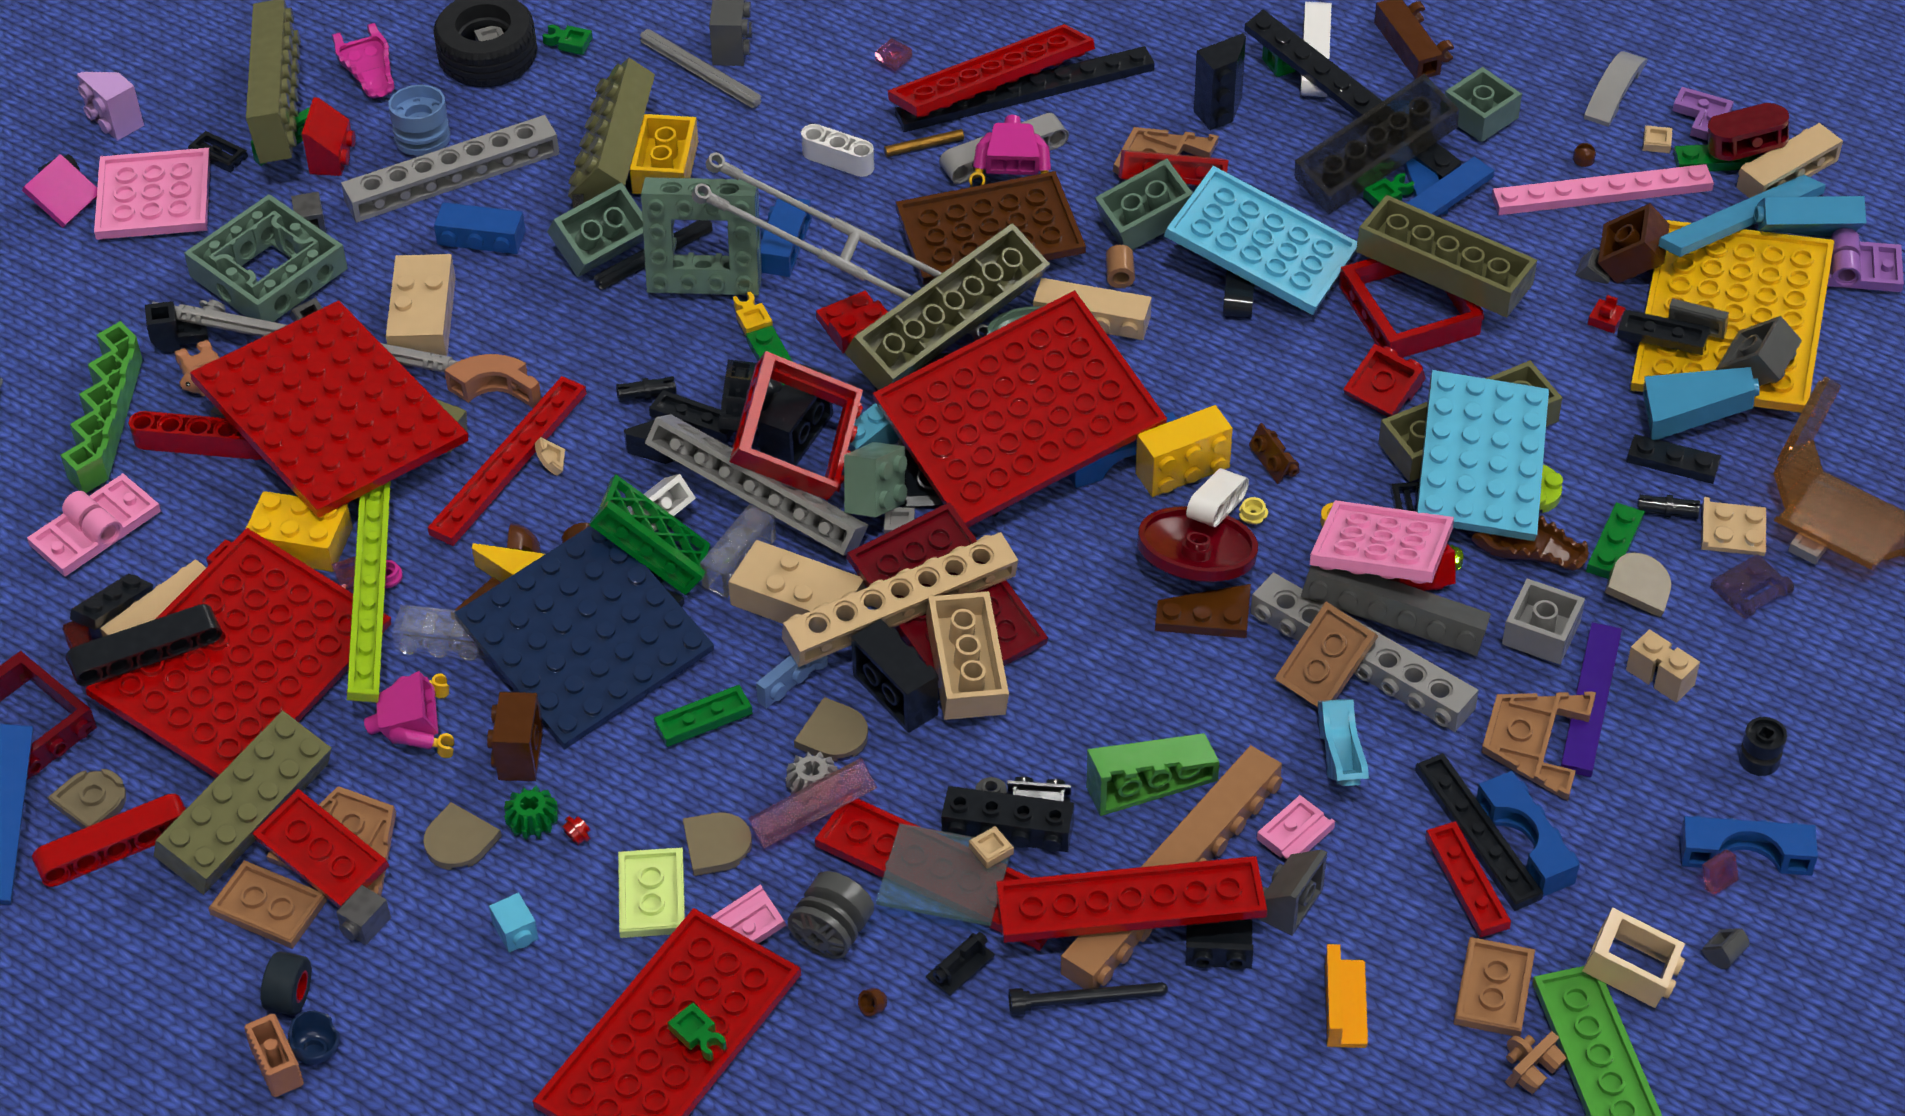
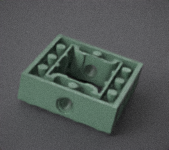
(671, 200)
(220, 256)

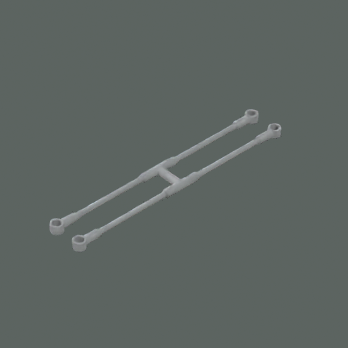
(854, 233)

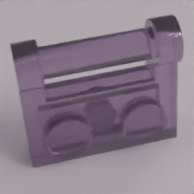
(1746, 580)

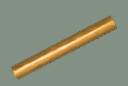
(922, 143)

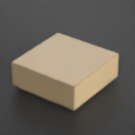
(1657, 139)
(991, 847)

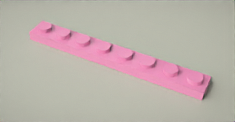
(1602, 189)

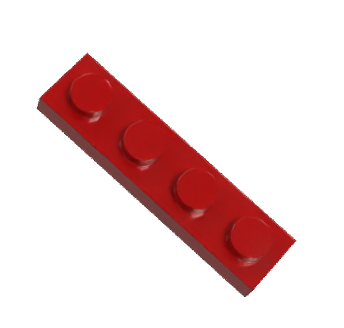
(1190, 168)
(1468, 879)

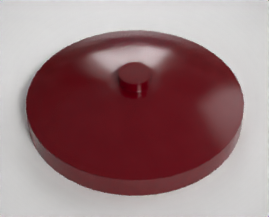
(1196, 549)

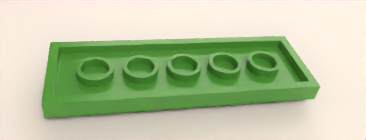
(1595, 1045)

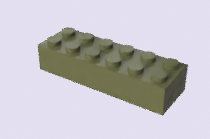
(612, 130)
(1446, 256)
(1403, 433)
(225, 815)

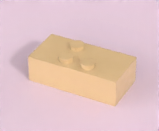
(421, 302)
(786, 584)
(967, 655)

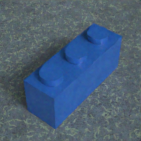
(479, 228)
(778, 254)

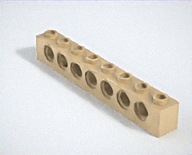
(972, 577)

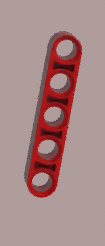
(189, 435)
(106, 841)

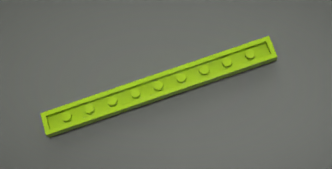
(368, 596)

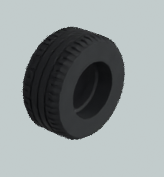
(488, 61)

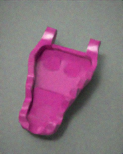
(367, 61)

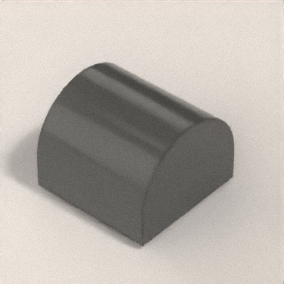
(1726, 947)

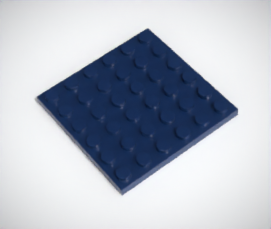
(584, 633)

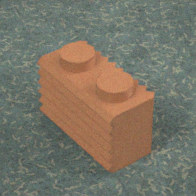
(273, 1055)

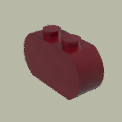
(1748, 131)

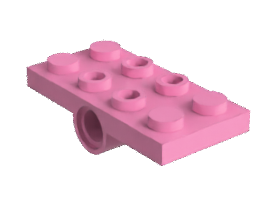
(93, 523)

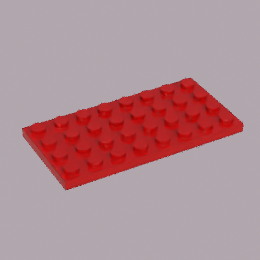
(632, 1058)

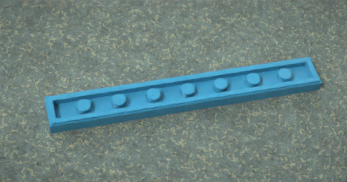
(1734, 217)

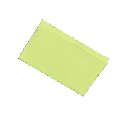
(650, 892)

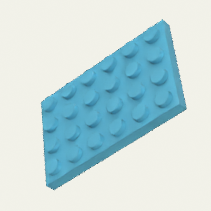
(1262, 240)
(1484, 454)

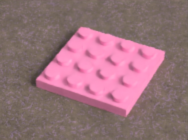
(152, 193)
(1382, 541)

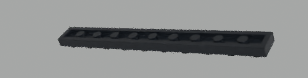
(1333, 81)
(1037, 86)

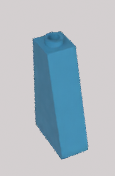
(1810, 214)
(1696, 398)

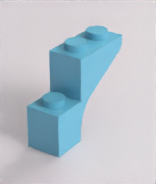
(1342, 745)

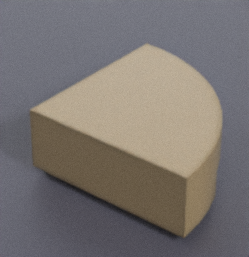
(550, 455)

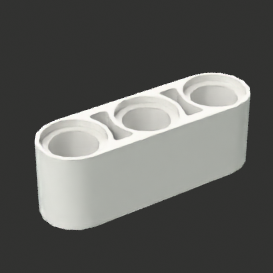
(837, 150)
(1217, 497)

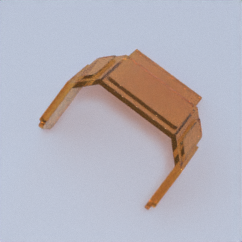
(1827, 506)

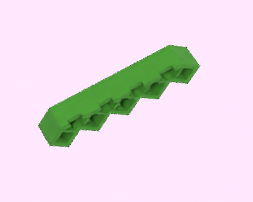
(104, 408)

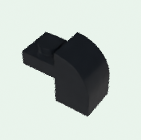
(167, 332)

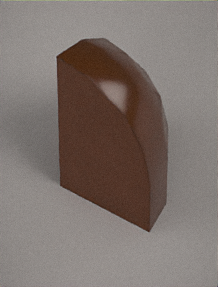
(522, 539)

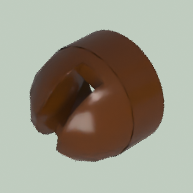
(1584, 155)
(870, 998)

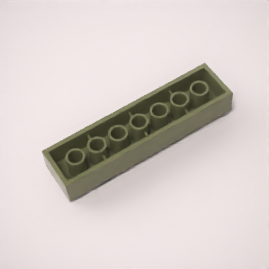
(273, 81)
(947, 308)

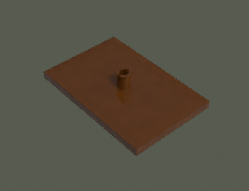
(957, 222)

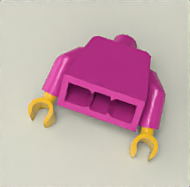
(1011, 150)
(409, 713)

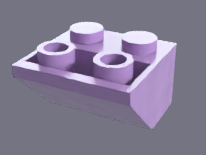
(110, 102)

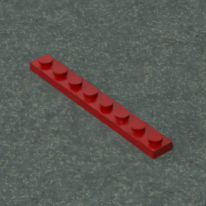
(506, 461)

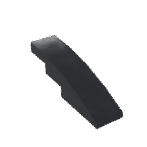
(735, 392)

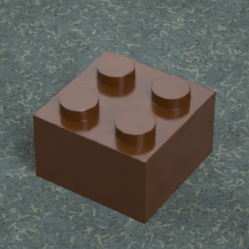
(1632, 243)
(516, 736)

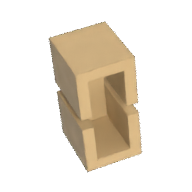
(1675, 671)

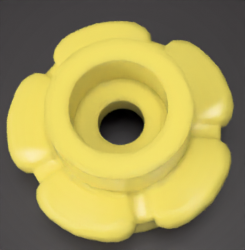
(1253, 511)

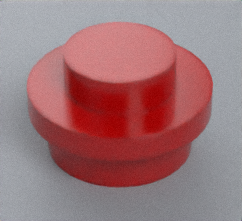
(576, 830)

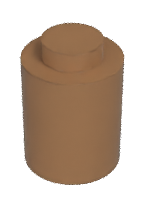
(1120, 266)

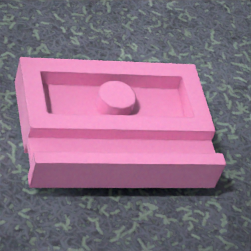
(1295, 829)
(752, 916)

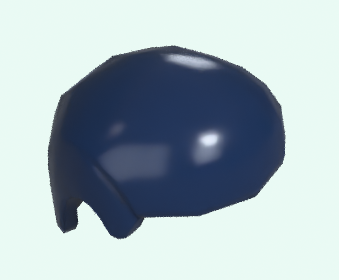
(313, 1037)

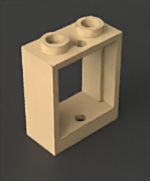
(1625, 975)

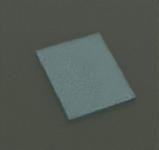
(939, 876)

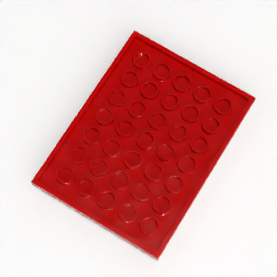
(329, 408)
(1019, 409)
(276, 653)

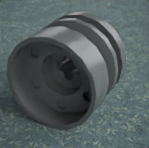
(831, 915)

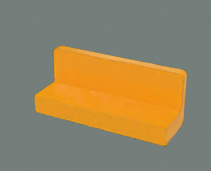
(1345, 1000)

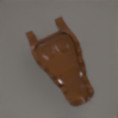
(1549, 546)

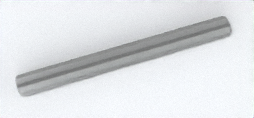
(700, 68)

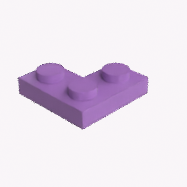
(1702, 107)

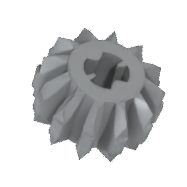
(808, 771)

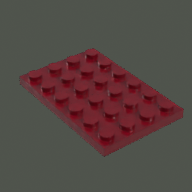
(936, 536)

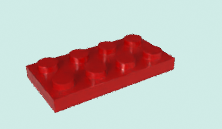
(320, 848)

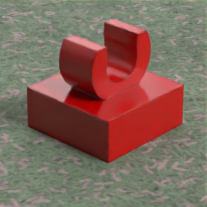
(1606, 314)

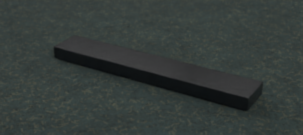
(1479, 831)

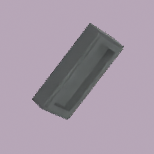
(1700, 315)

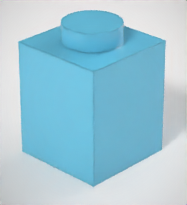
(513, 922)

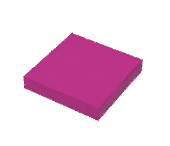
(61, 191)

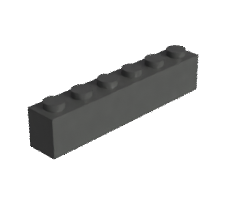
(1399, 607)

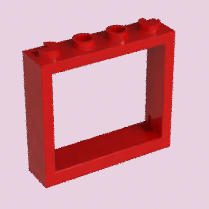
(1413, 340)
(815, 384)

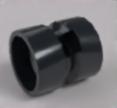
(1762, 746)

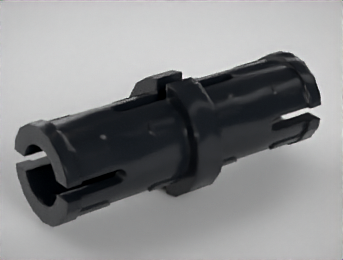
(645, 388)
(1669, 506)

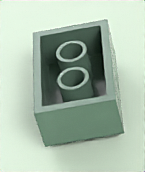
(1143, 204)
(598, 229)

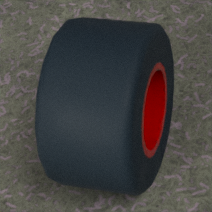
(286, 983)

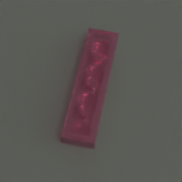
(812, 803)

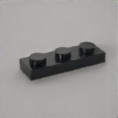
(1663, 332)
(692, 412)
(1673, 459)
(110, 601)

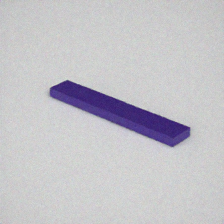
(1595, 677)

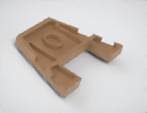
(1161, 142)
(1522, 730)
(366, 818)

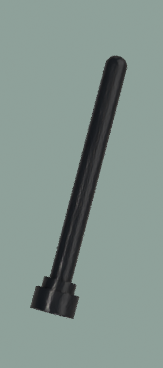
(1023, 1001)

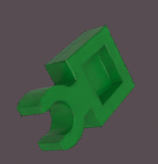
(570, 40)
(1395, 189)
(695, 1029)

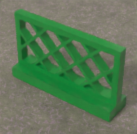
(640, 541)

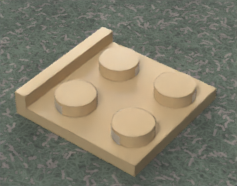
(1733, 528)

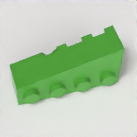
(1148, 770)

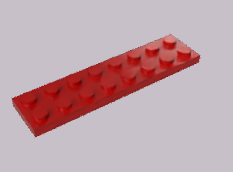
(990, 70)
(866, 837)
(1130, 899)

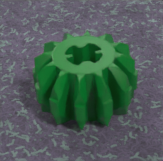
(531, 812)

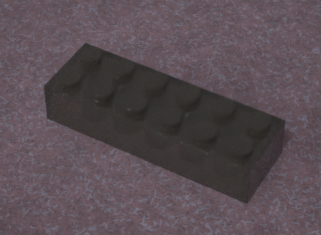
(1376, 143)

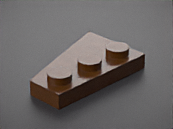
(1206, 613)

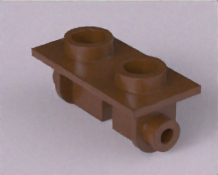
(1271, 454)

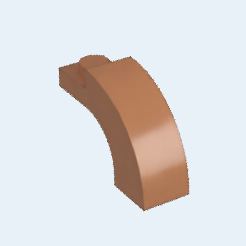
(490, 374)

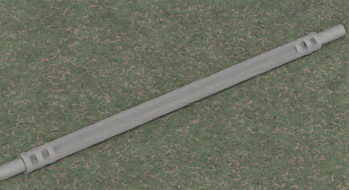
(261, 327)

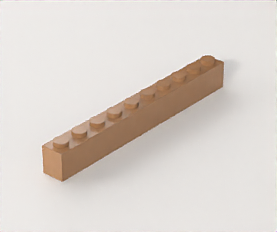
(1197, 838)

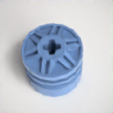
(419, 119)

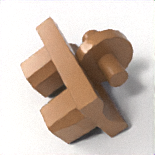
(1525, 1072)

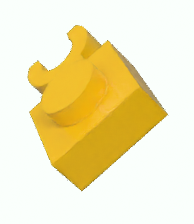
(751, 316)

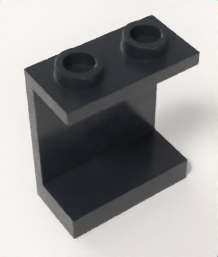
(1220, 944)

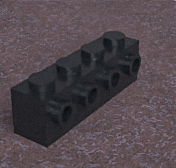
(1019, 818)

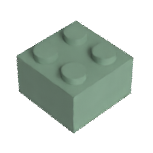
(1484, 103)
(874, 479)

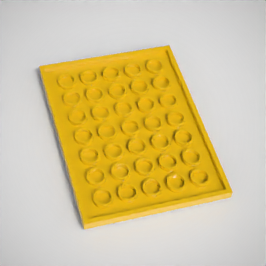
(1754, 280)

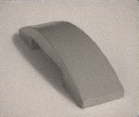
(1613, 87)

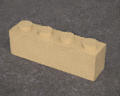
(1802, 155)
(1115, 311)
(156, 601)

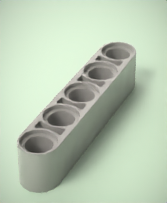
(959, 160)

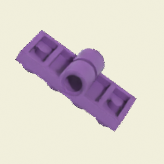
(1865, 263)

